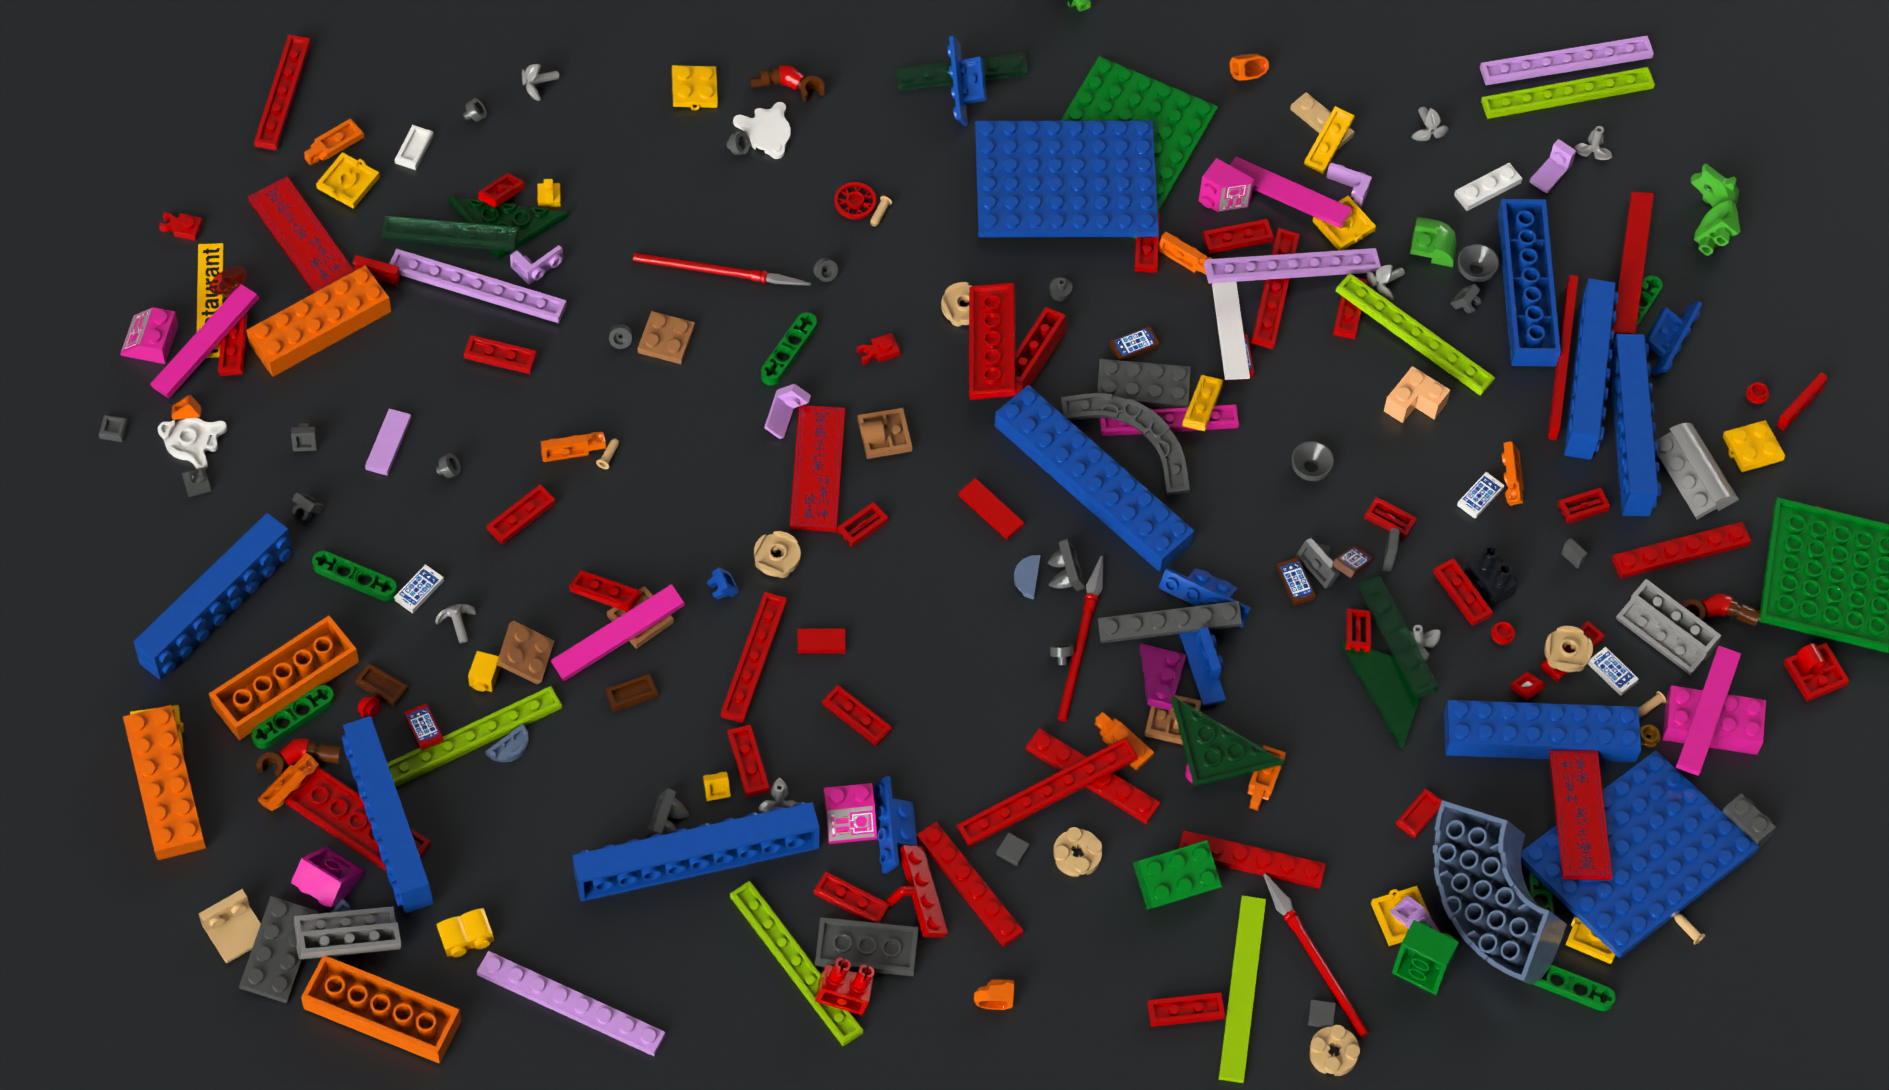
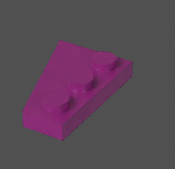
(1161, 674)

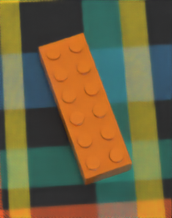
(318, 321)
(283, 677)
(164, 782)
(381, 1009)

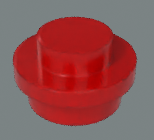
(1757, 393)
(1503, 633)
(369, 706)

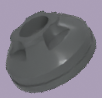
(1481, 256)
(1314, 453)

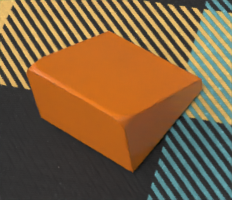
(186, 408)

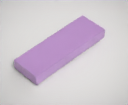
(388, 442)

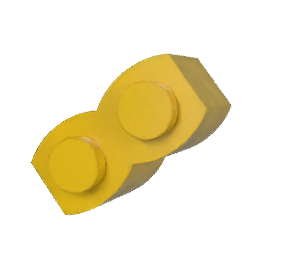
(465, 933)

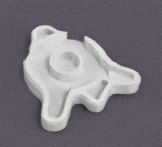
(767, 129)
(191, 439)

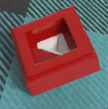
(1527, 685)

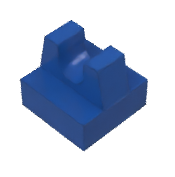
(725, 584)

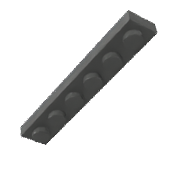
(1169, 622)

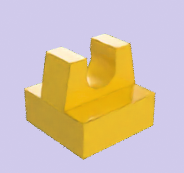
(549, 194)
(716, 786)

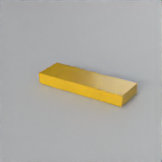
(1329, 139)
(1203, 403)

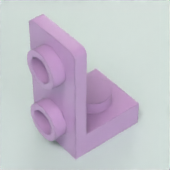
(1555, 166)
(1357, 180)
(530, 272)
(782, 407)
(1410, 910)

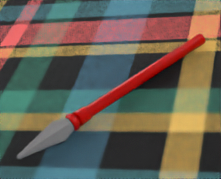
(753, 275)
(1094, 588)
(1284, 906)

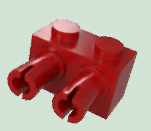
(845, 988)

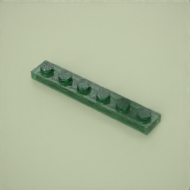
(938, 73)
(449, 233)
(1398, 637)

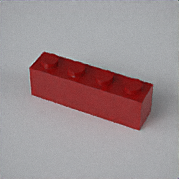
(1038, 346)

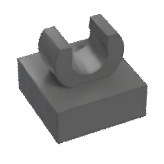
(1465, 297)
(304, 438)
(196, 482)
(306, 503)

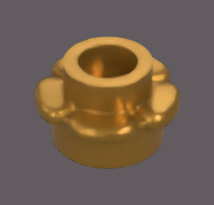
(1653, 732)

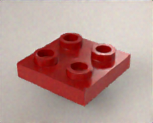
(1816, 671)

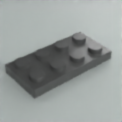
(1145, 382)
(878, 945)
(274, 953)

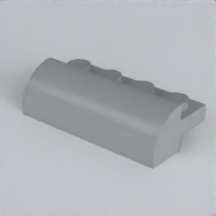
(1694, 470)
(1669, 627)
(346, 932)

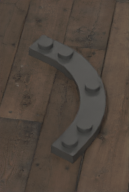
(1145, 421)

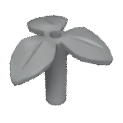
(531, 78)
(1431, 120)
(1595, 140)
(1383, 276)
(455, 613)
(1422, 640)
(779, 793)

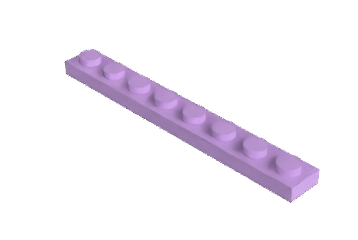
(1566, 60)
(1291, 265)
(479, 286)
(571, 1003)

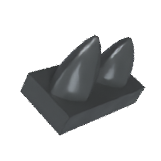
(1066, 558)
(1316, 560)
(666, 807)

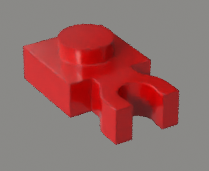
(184, 226)
(880, 348)

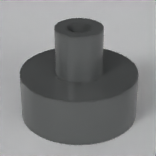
(475, 110)
(739, 143)
(825, 269)
(1060, 289)
(620, 336)
(448, 466)
(1062, 651)

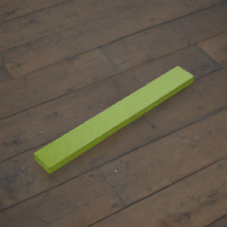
(1567, 92)
(1415, 334)
(474, 735)
(792, 959)
(1242, 989)

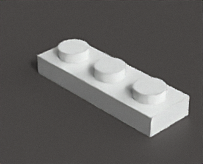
(1488, 186)

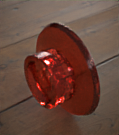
(228, 281)

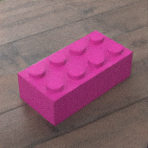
(1738, 727)

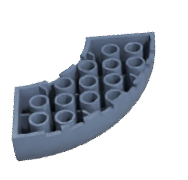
(1487, 894)

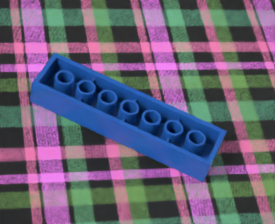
(1528, 282)
(1591, 369)
(1634, 425)
(213, 596)
(1537, 728)
(386, 815)

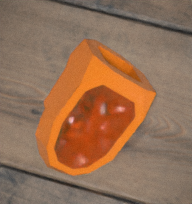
(1248, 66)
(995, 995)

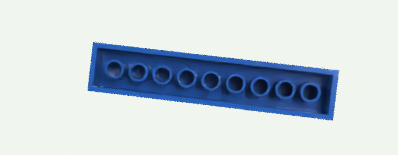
(1094, 478)
(696, 851)

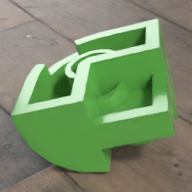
(1435, 241)

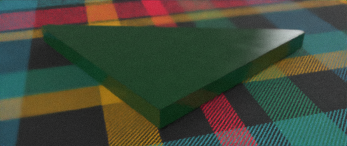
(528, 220)
(1386, 688)
(1215, 750)

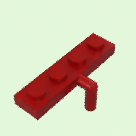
(921, 890)

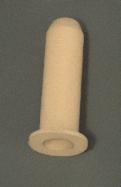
(883, 205)
(608, 454)
(1651, 704)
(1689, 928)

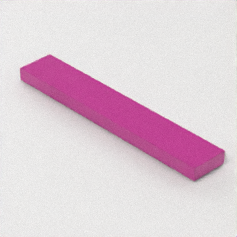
(1294, 194)
(204, 341)
(1222, 418)
(617, 632)
(1708, 710)

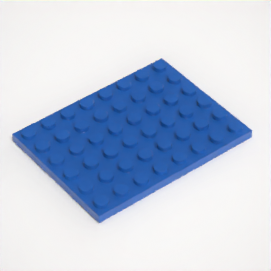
(1066, 179)
(1663, 854)

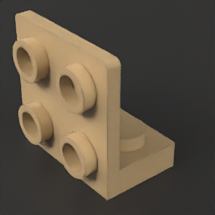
(231, 925)

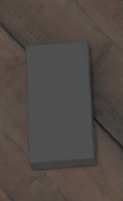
(1391, 549)

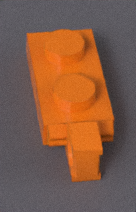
(333, 142)
(1182, 253)
(572, 446)
(1513, 474)
(1114, 731)
(1264, 781)
(287, 782)

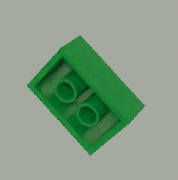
(1177, 874)
(1425, 957)

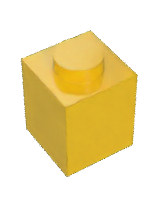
(484, 672)

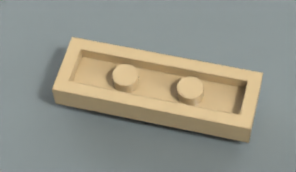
(1315, 114)

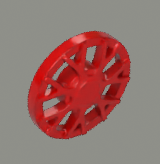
(855, 200)

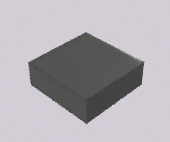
(113, 428)
(1574, 553)
(1012, 849)
(1321, 1014)

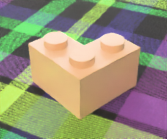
(1417, 392)

